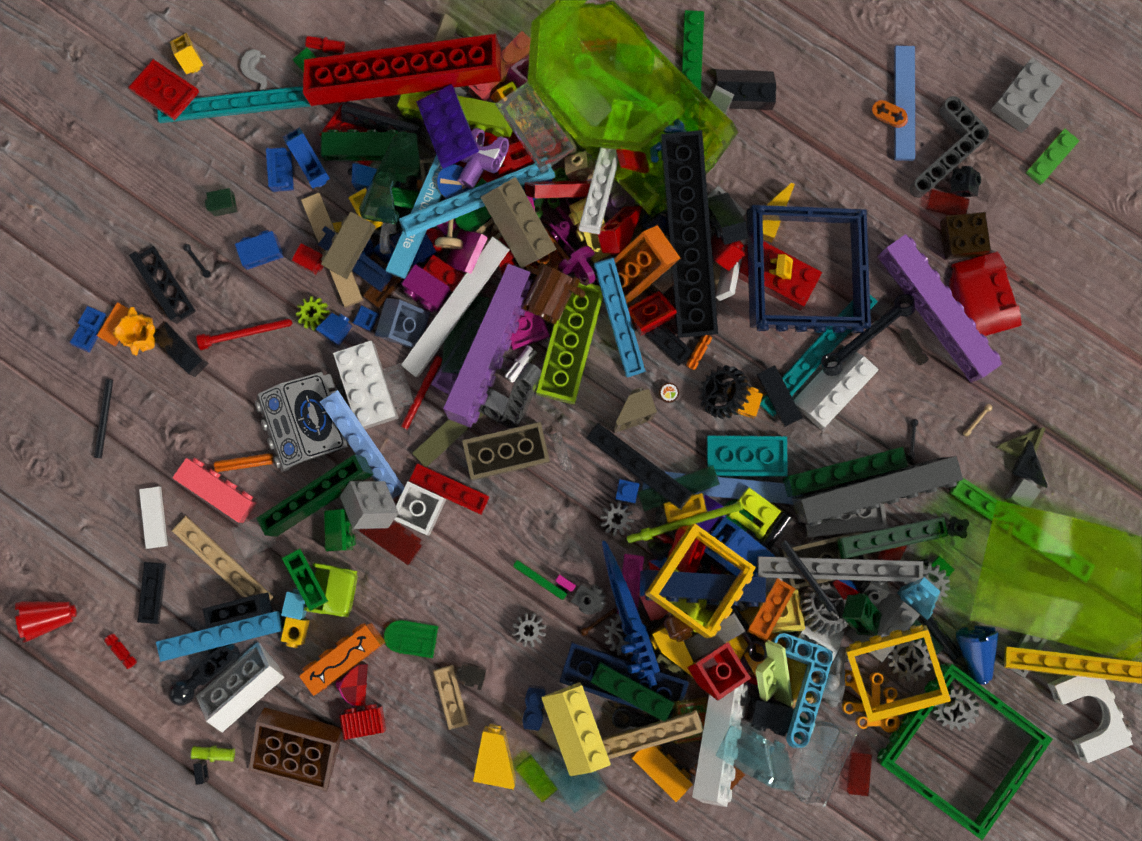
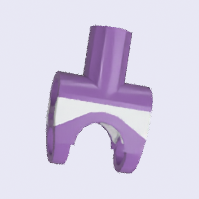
(488, 158)

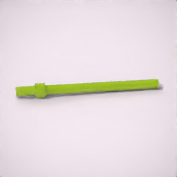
(647, 533)

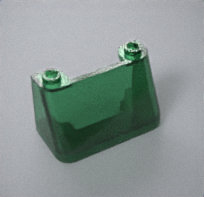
(397, 164)

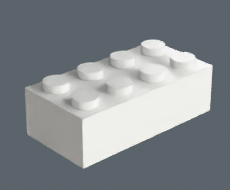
(365, 384)

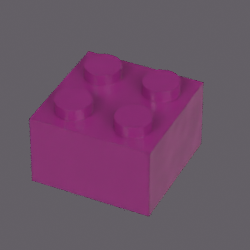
(426, 288)

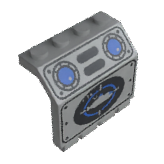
(297, 420)

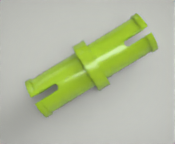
(213, 753)

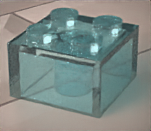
(579, 789)

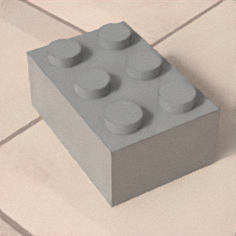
(1026, 95)

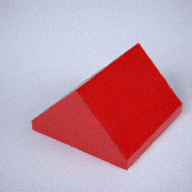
(651, 313)

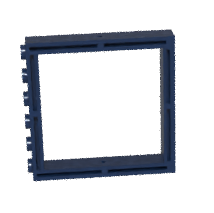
(860, 269)

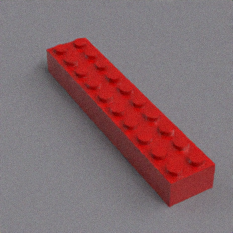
(402, 70)

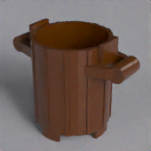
(550, 292)

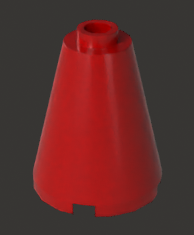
(41, 617)

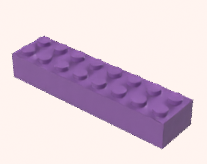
(940, 309)
(488, 347)

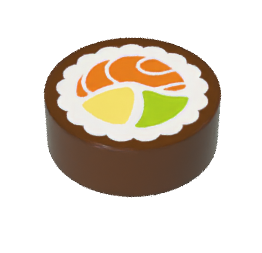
(668, 392)

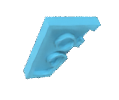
(921, 596)

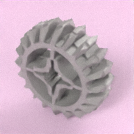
(819, 618)

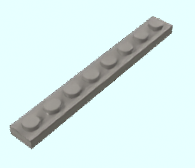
(842, 569)

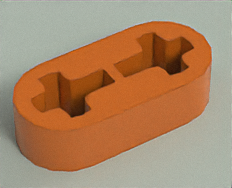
(891, 109)

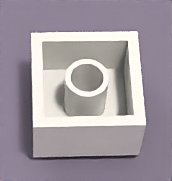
(419, 508)

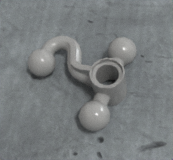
(835, 682)

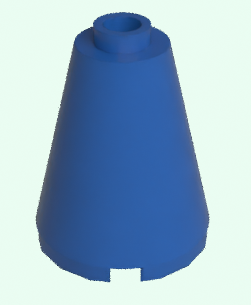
(979, 651)

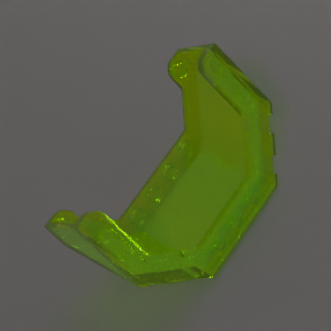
(583, 92)

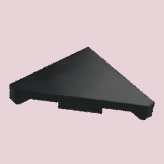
(1029, 466)

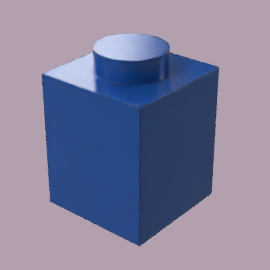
(627, 491)

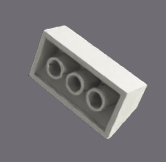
(829, 394)
(239, 687)

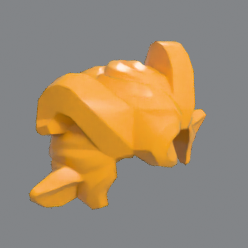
(135, 332)

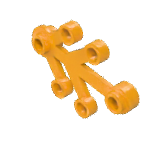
(874, 700)

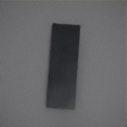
(779, 396)
(151, 593)

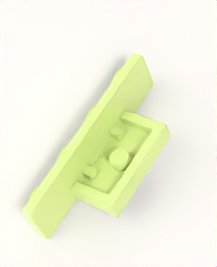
(774, 675)

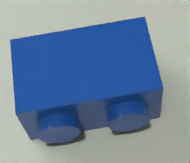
(259, 249)

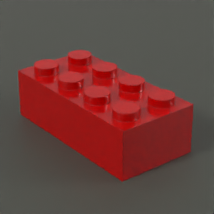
(790, 291)

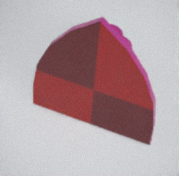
(354, 685)

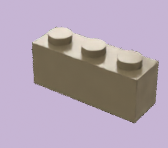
(348, 245)

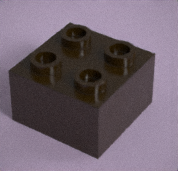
(965, 235)

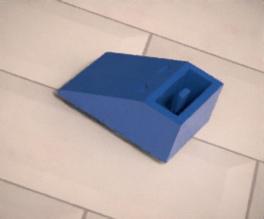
(740, 543)

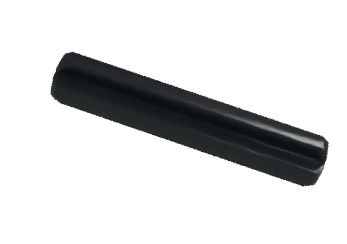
(941, 636)

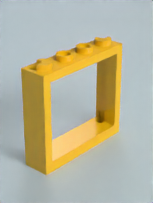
(733, 594)
(904, 705)

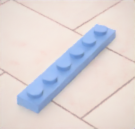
(361, 441)

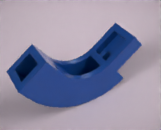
(306, 158)

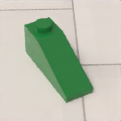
(304, 579)

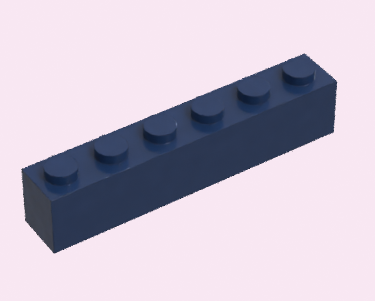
(704, 587)

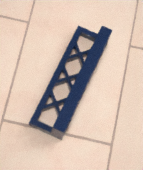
(364, 266)

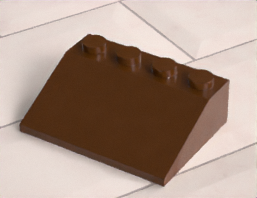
(294, 749)

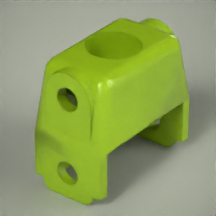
(338, 587)

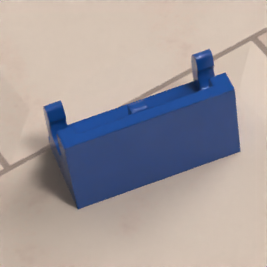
(279, 169)

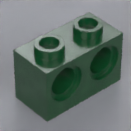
(862, 615)

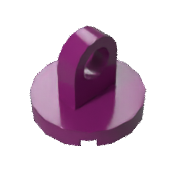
(579, 265)

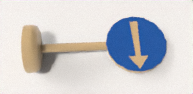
(449, 187)

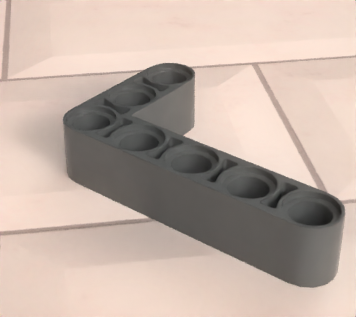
(968, 140)
(513, 409)

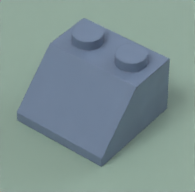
(401, 323)

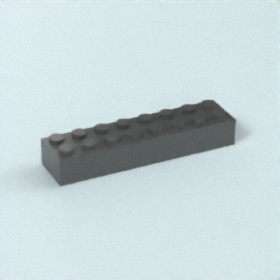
(877, 489)

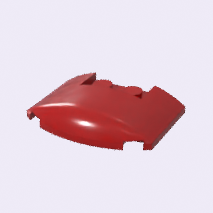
(985, 293)

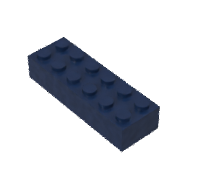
(583, 661)

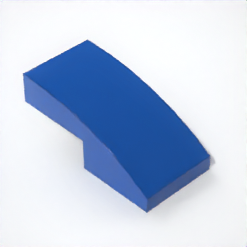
(90, 325)

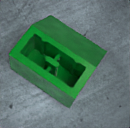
(338, 531)

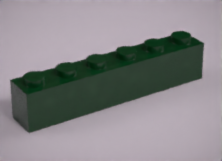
(845, 472)
(313, 496)

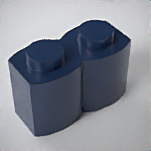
(533, 712)

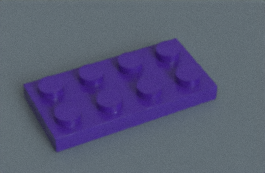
(447, 126)

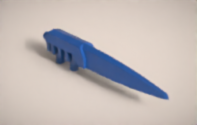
(632, 626)

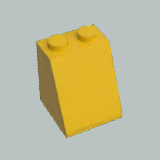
(494, 759)

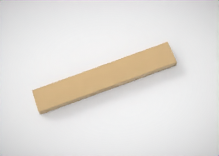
(319, 218)
(218, 559)
(653, 734)

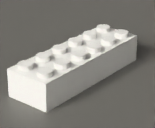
(712, 773)

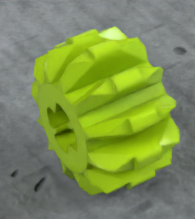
(308, 308)

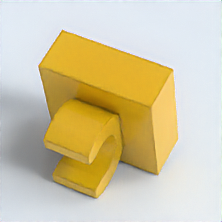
(784, 266)

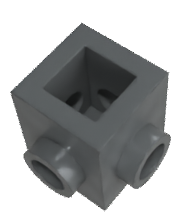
(874, 590)
(589, 598)

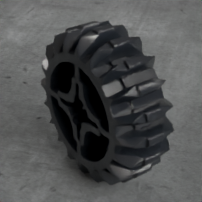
(733, 394)

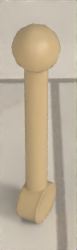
(988, 407)

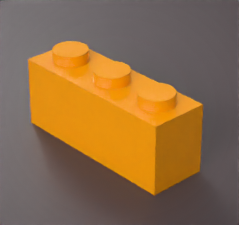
(663, 771)

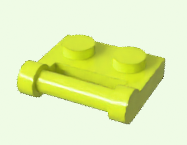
(758, 507)

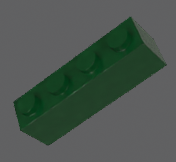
(355, 145)
(632, 691)

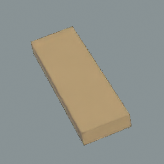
(451, 697)

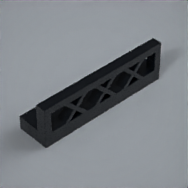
(378, 120)
(157, 289)

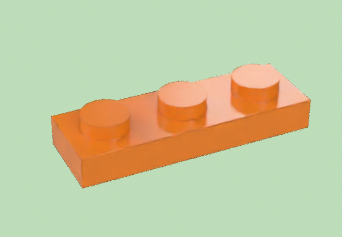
(771, 609)

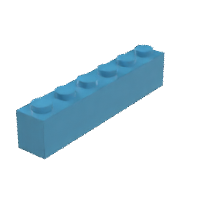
(220, 636)

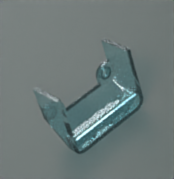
(758, 758)

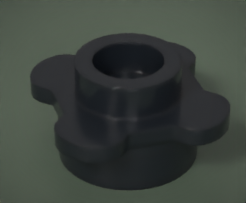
(952, 528)

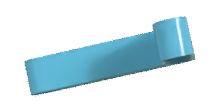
(808, 685)

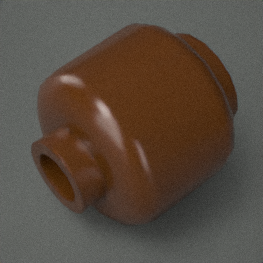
(676, 628)

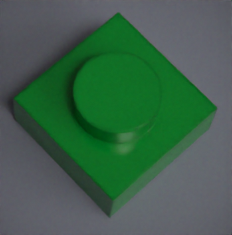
(299, 59)

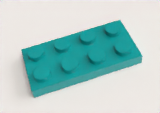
(748, 455)

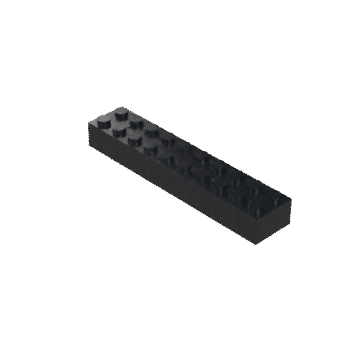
(689, 233)

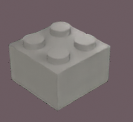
(368, 504)

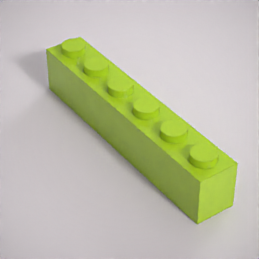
(478, 113)

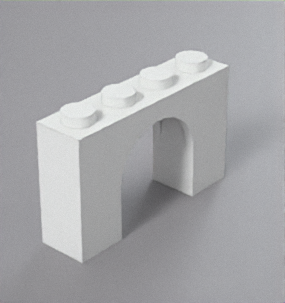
(1111, 734)

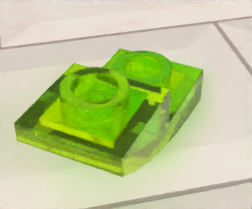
(536, 778)

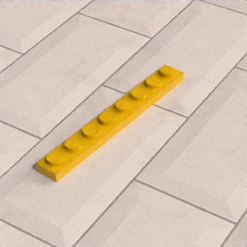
(1073, 665)

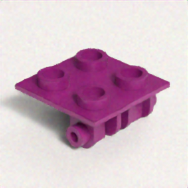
(561, 233)

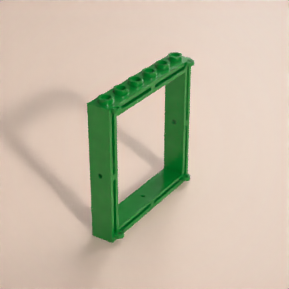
(912, 722)

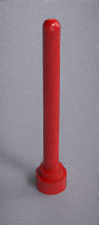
(205, 341)

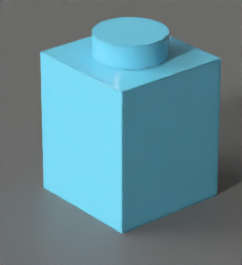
(294, 605)

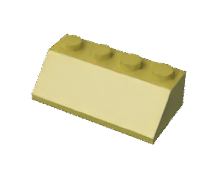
(576, 730)

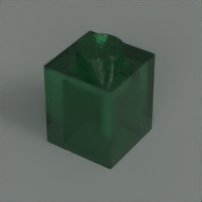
(221, 202)

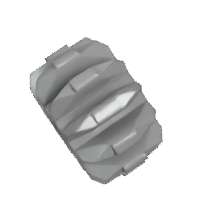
(623, 521)
(522, 629)

